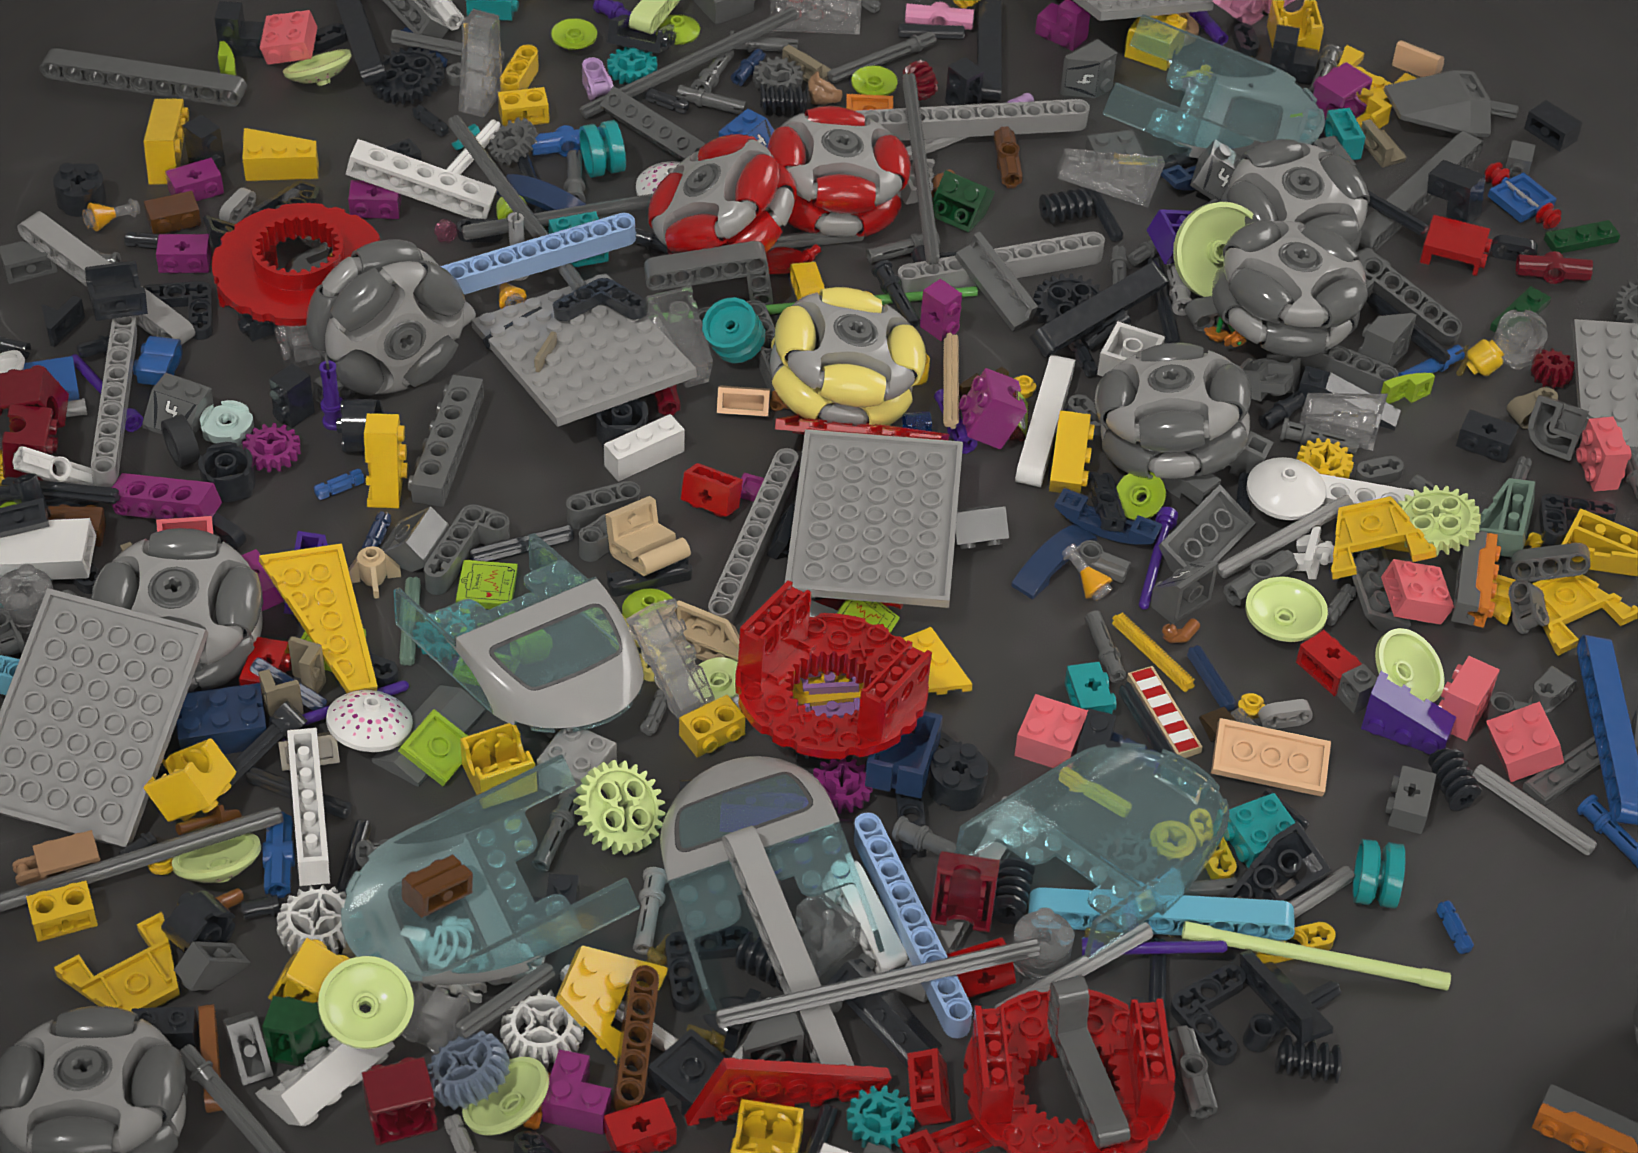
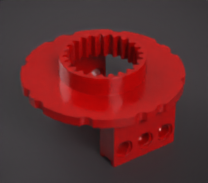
(248, 262)
(787, 644)
(1016, 1034)

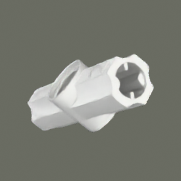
(446, 12)
(41, 464)

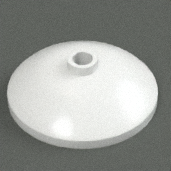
(1286, 488)

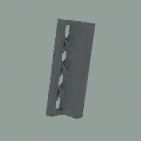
(997, 282)

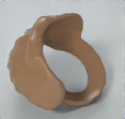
(822, 92)

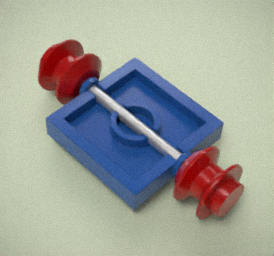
(1522, 196)

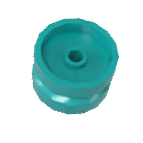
(602, 148)
(733, 330)
(1379, 873)

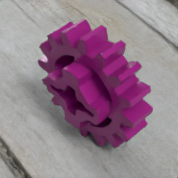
(273, 447)
(853, 778)

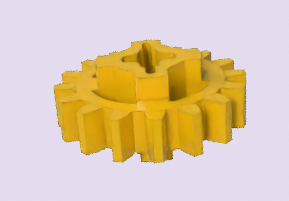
(1327, 458)

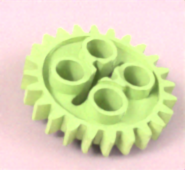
(1443, 517)
(619, 807)

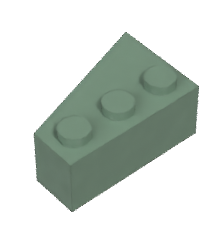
(1510, 515)

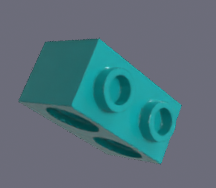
(1347, 131)

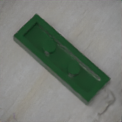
(1582, 237)
(1530, 300)

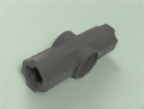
(1276, 566)
(1195, 1085)

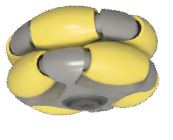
(846, 358)

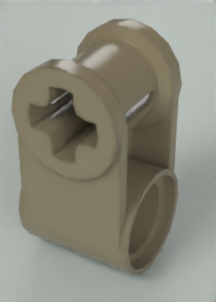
(1522, 406)

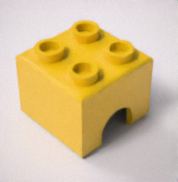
(1306, 19)
(1147, 58)
(494, 757)
(193, 782)
(306, 971)
(767, 1128)

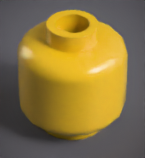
(1484, 357)

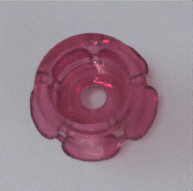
(445, 230)

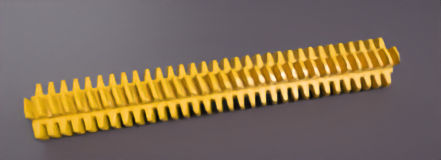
(1153, 652)

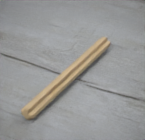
(951, 381)

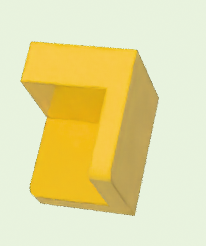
(1377, 111)

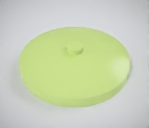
(1201, 243)

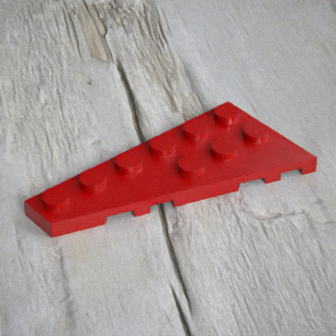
(798, 425)
(780, 1084)

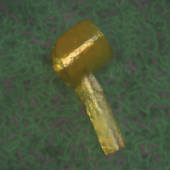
(1463, 365)
(655, 954)
(714, 1038)

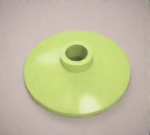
(721, 676)

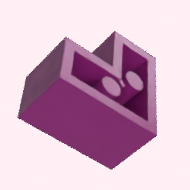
(1064, 24)
(571, 1099)

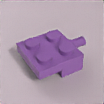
(829, 687)

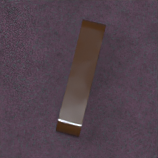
(635, 1026)

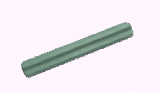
(407, 645)

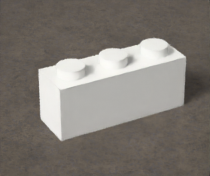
(644, 447)

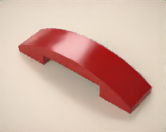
(955, 1139)

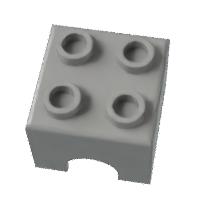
(581, 751)

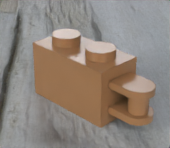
(56, 858)

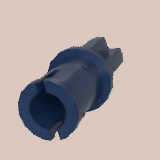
(747, 67)

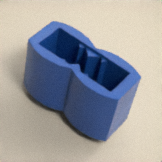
(157, 357)

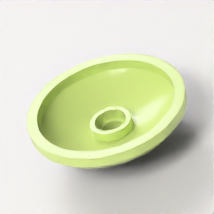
(319, 68)
(1286, 609)
(1410, 662)
(218, 861)
(371, 983)
(515, 1099)

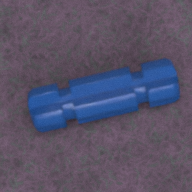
(339, 484)
(1455, 927)

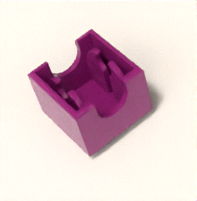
(1339, 89)
(990, 409)

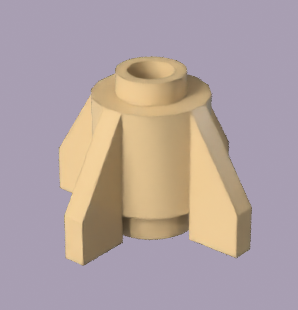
(372, 568)

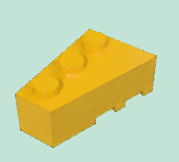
(278, 157)
(1071, 452)
(385, 459)
(1610, 544)

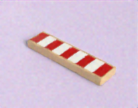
(1165, 711)

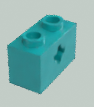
(1089, 687)

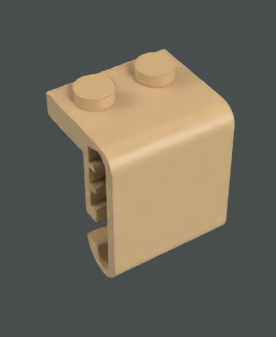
(640, 540)

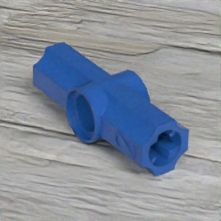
(560, 141)
(279, 857)

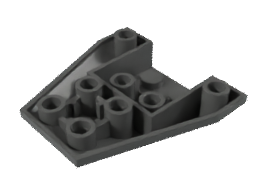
(1444, 101)

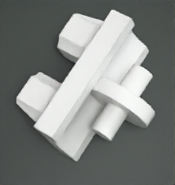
(1316, 553)

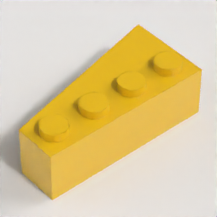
(164, 138)

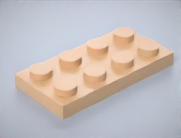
(1271, 757)

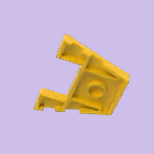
(1354, 57)
(1373, 526)
(1573, 598)
(134, 983)
(595, 990)

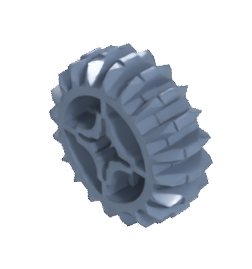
(468, 1070)

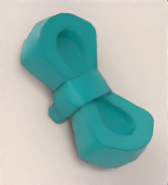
(474, 130)

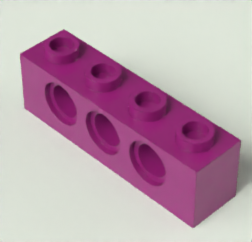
(165, 497)

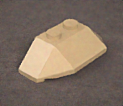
(708, 633)

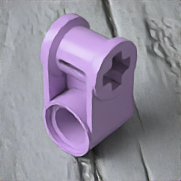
(595, 78)

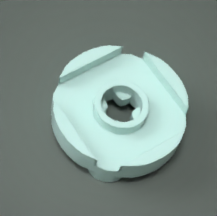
(233, 411)

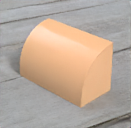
(1417, 60)
(743, 400)

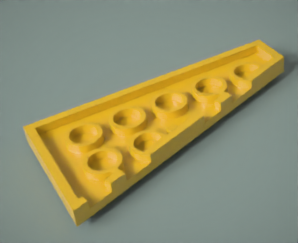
(323, 600)
(943, 676)

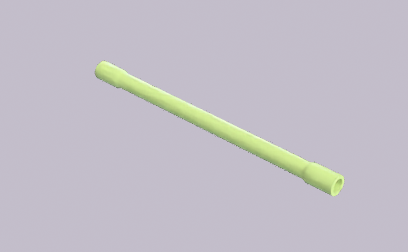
(1423, 976)

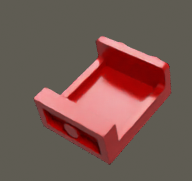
(1457, 242)

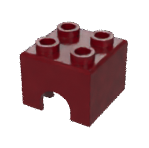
(34, 388)
(29, 428)
(965, 890)
(399, 1100)

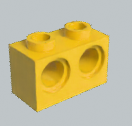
(524, 104)
(712, 726)
(61, 911)

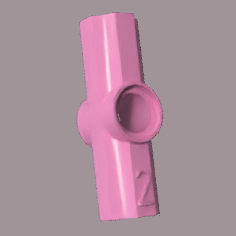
(938, 14)

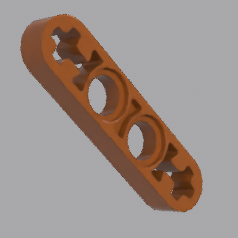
(209, 1047)

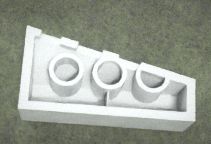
(320, 1080)

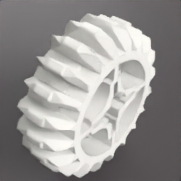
(312, 916)
(540, 1040)

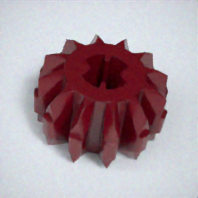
(925, 79)
(1552, 368)

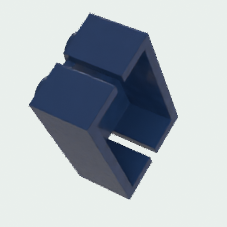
(227, 715)
(907, 762)

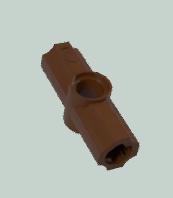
(1008, 157)

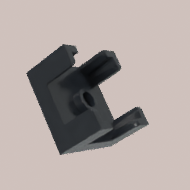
(685, 1068)

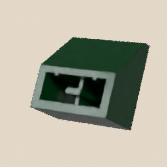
(961, 201)
(293, 1030)

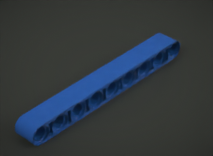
(1610, 726)

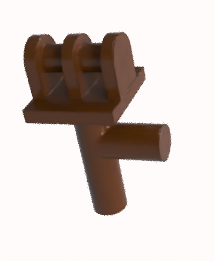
(214, 817)

